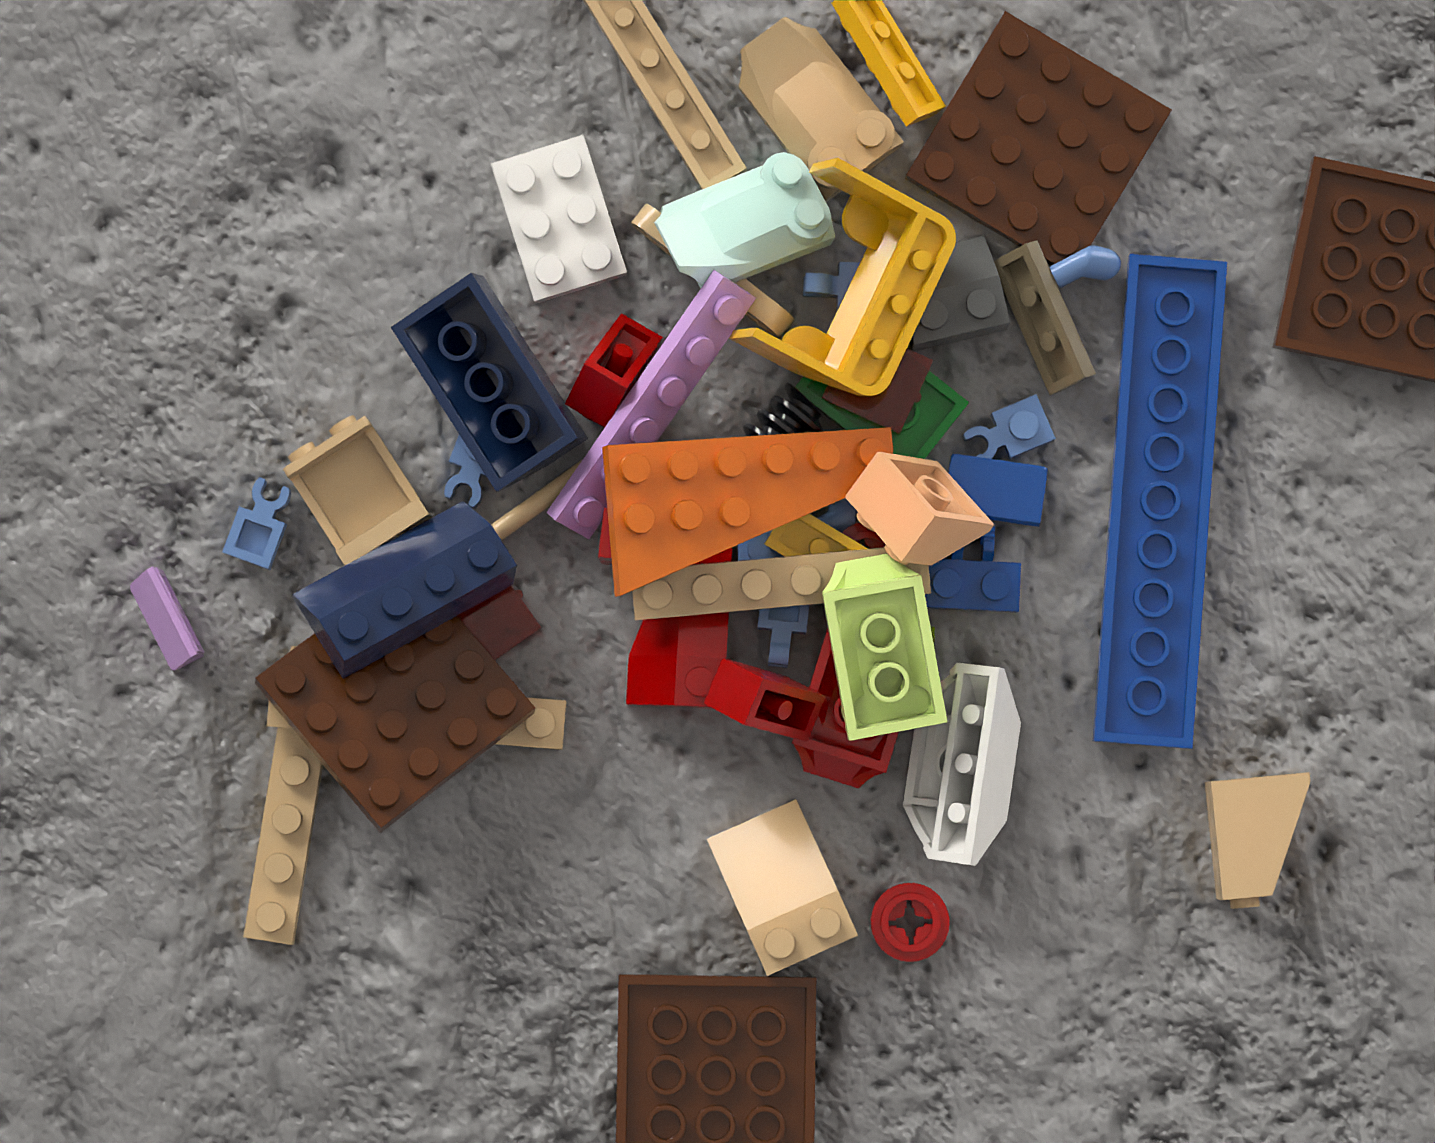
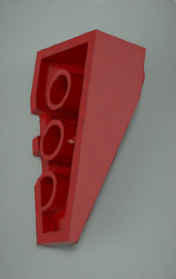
(677, 656)

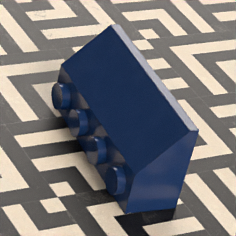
(489, 382)
(406, 587)

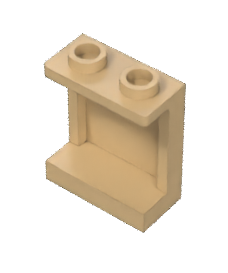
(355, 489)

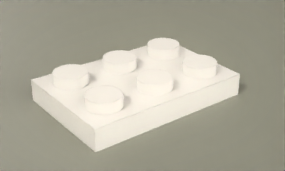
(559, 219)

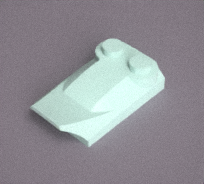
(748, 222)

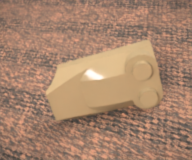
(813, 101)

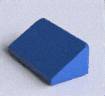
(1002, 488)

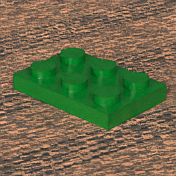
(923, 427)

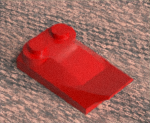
(828, 749)

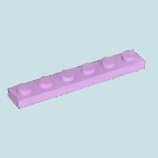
(655, 396)

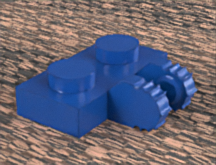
(975, 584)

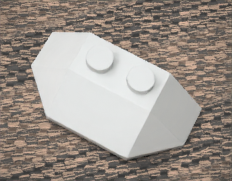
(964, 767)

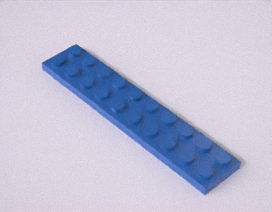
(1160, 501)

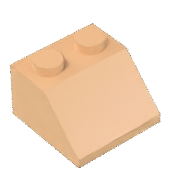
(916, 508)

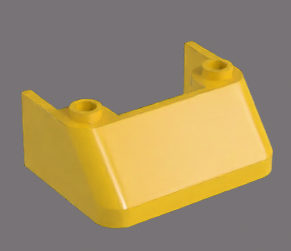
(887, 293)

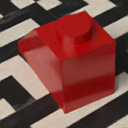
(612, 369)

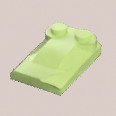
(882, 647)

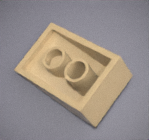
(782, 887)

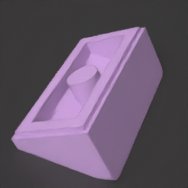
(166, 618)

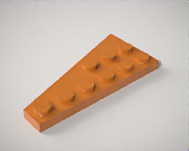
(707, 495)

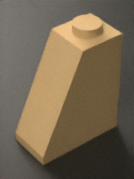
(1252, 832)

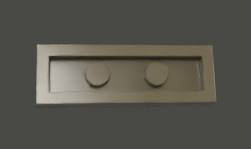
(1043, 318)

